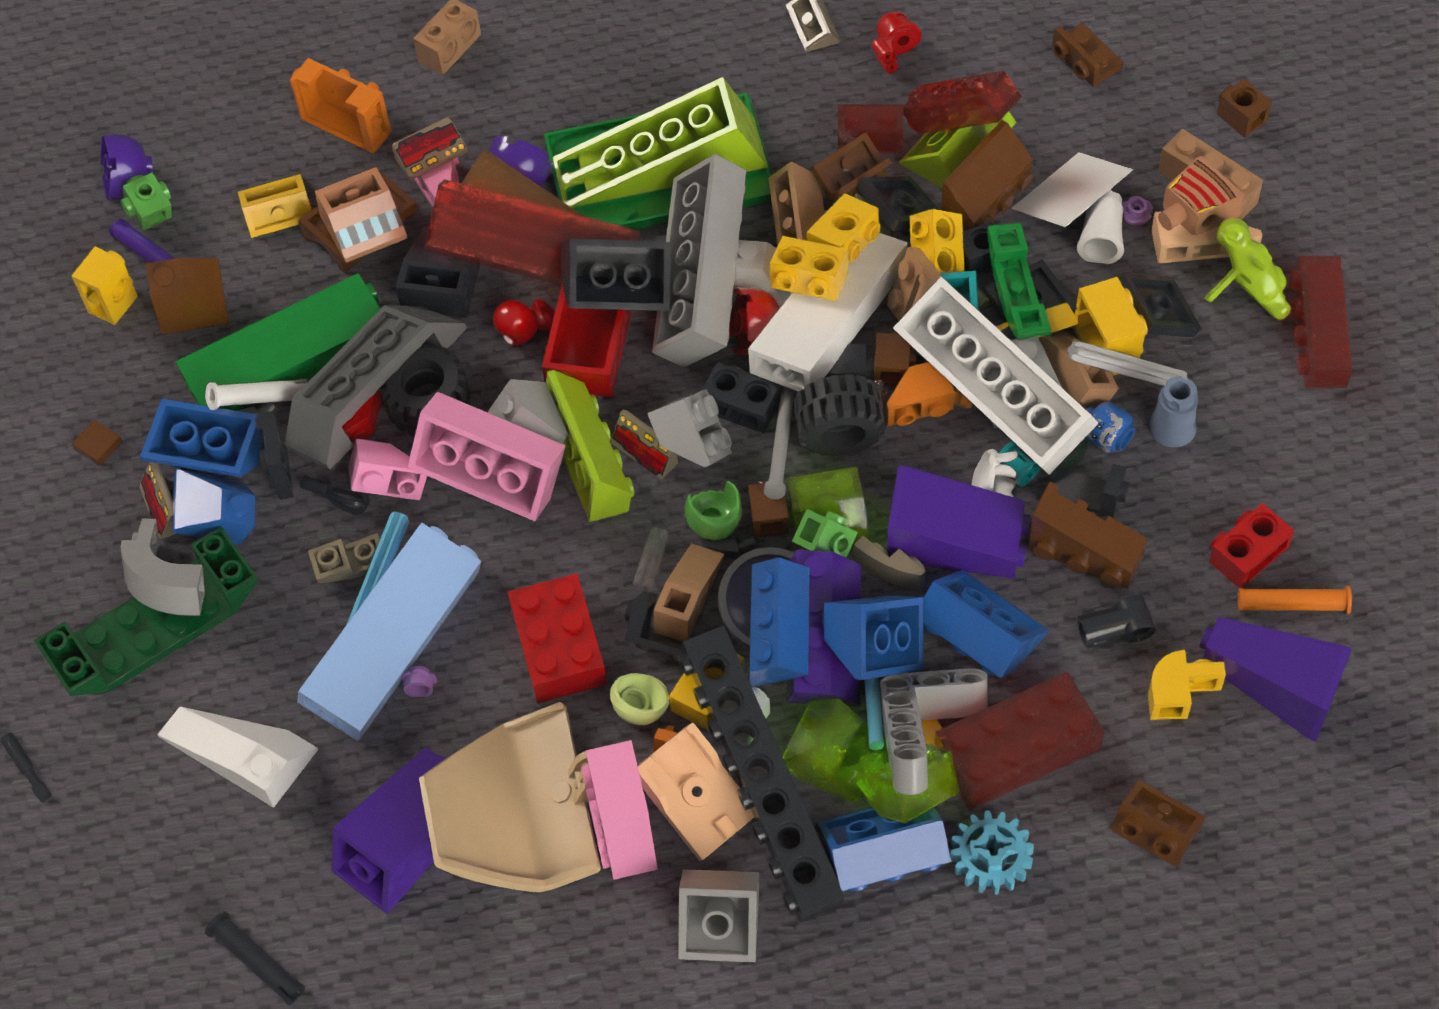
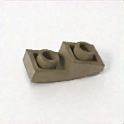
(343, 562)
(898, 569)

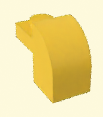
(1175, 679)

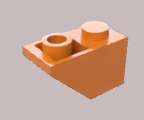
(918, 395)

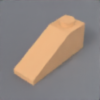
(1182, 246)

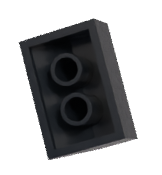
(616, 274)

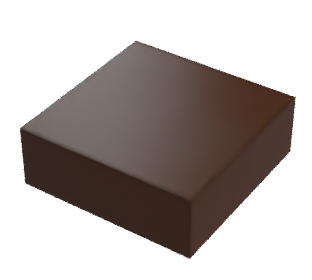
(97, 442)

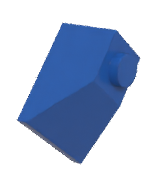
(209, 502)

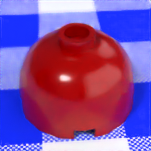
(750, 315)

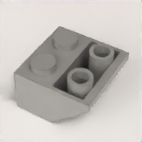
(692, 429)

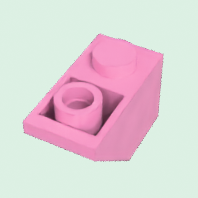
(383, 471)

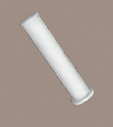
(252, 393)

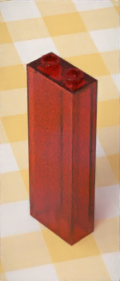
(509, 231)

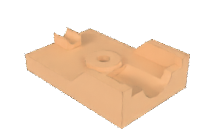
(669, 780)

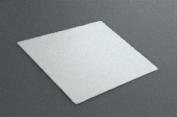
(1072, 189)

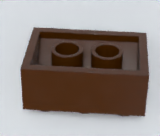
(988, 178)

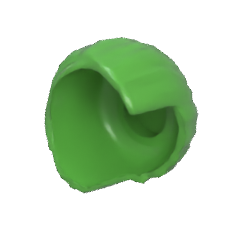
(714, 513)

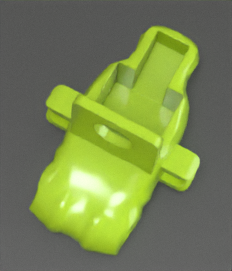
(1251, 269)

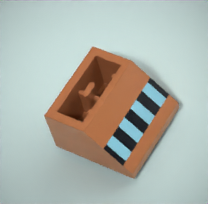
(360, 214)

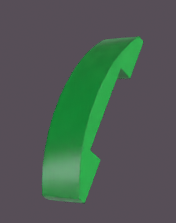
(1014, 281)

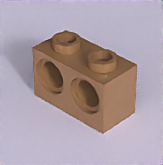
(447, 36)

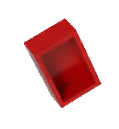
(587, 345)
(557, 638)

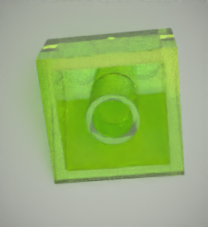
(829, 491)

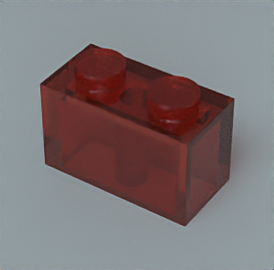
(879, 121)

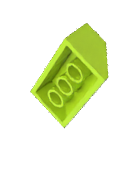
(588, 451)

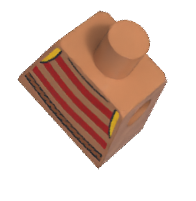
(1200, 199)

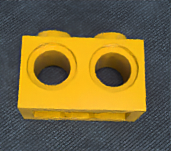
(940, 238)
(809, 268)

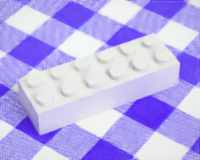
(995, 375)

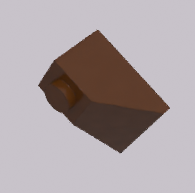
(187, 294)

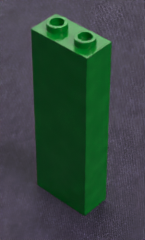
(285, 344)

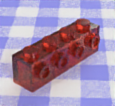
(960, 102)

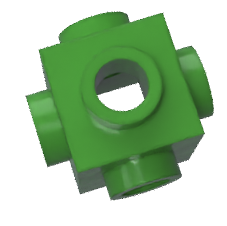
(146, 200)
(831, 533)

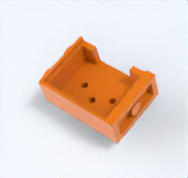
(341, 105)

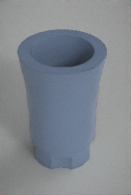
(1175, 413)

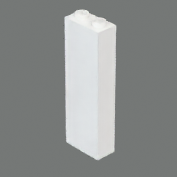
(813, 331)

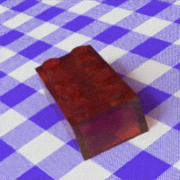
(1020, 740)

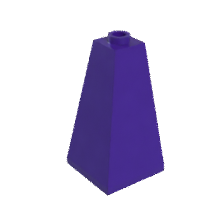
(1279, 670)

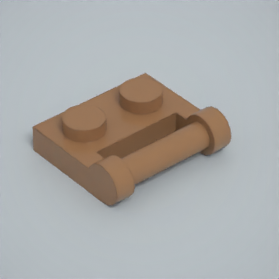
(913, 280)

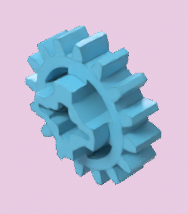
(1007, 848)

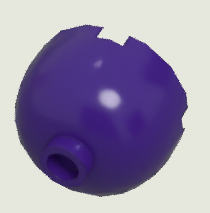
(524, 158)
(122, 160)

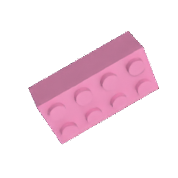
(485, 456)
(619, 810)

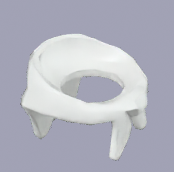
(993, 475)

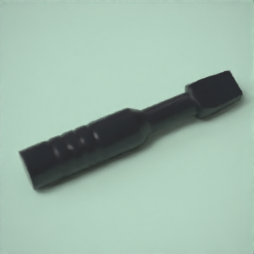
(25, 766)

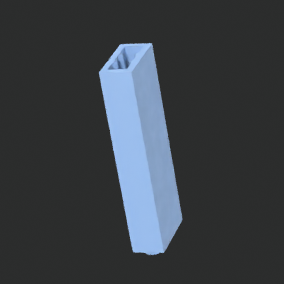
(389, 631)

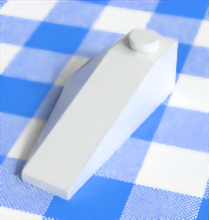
(244, 752)

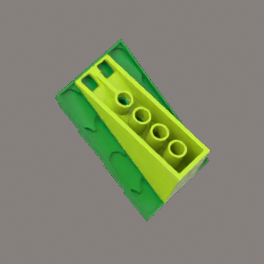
(640, 154)

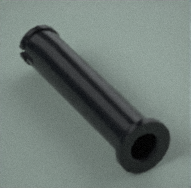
(254, 957)

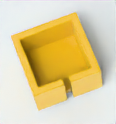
(1109, 319)

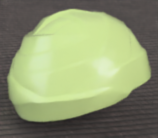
(639, 698)

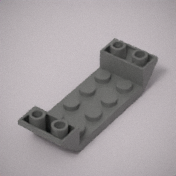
(357, 374)

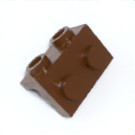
(848, 165)

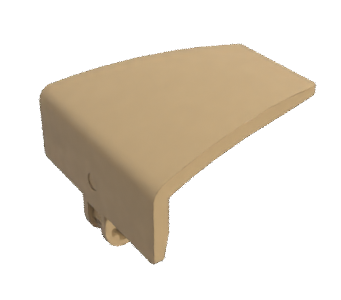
(513, 806)

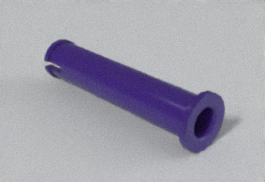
(138, 242)

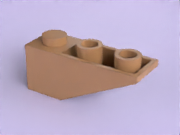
(1080, 381)
(686, 592)

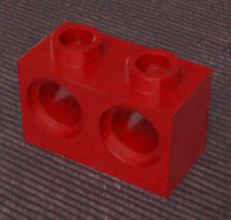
(1256, 549)

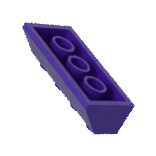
(830, 580)

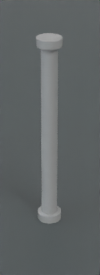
(775, 487)

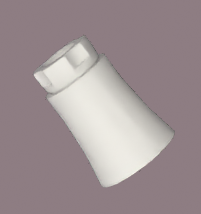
(1102, 230)

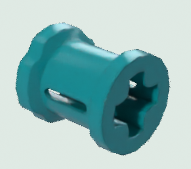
(1023, 466)

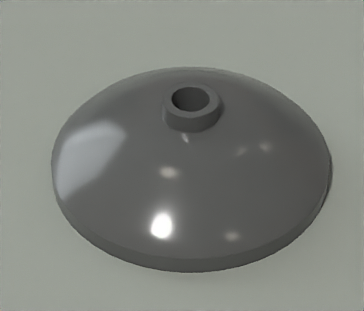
(735, 591)

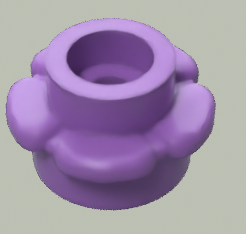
(1137, 217)
(418, 681)

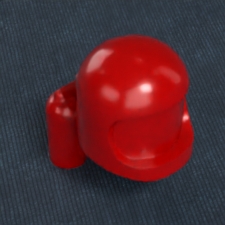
(895, 37)
(520, 322)

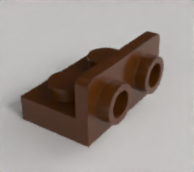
(1085, 54)
(1157, 823)

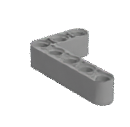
(918, 697)

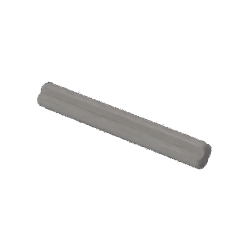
(1122, 363)

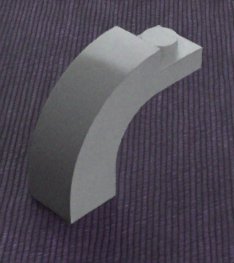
(158, 583)

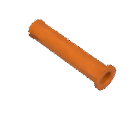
(1295, 599)

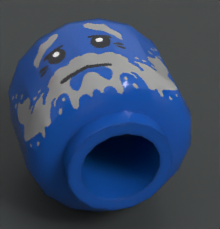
(1113, 427)

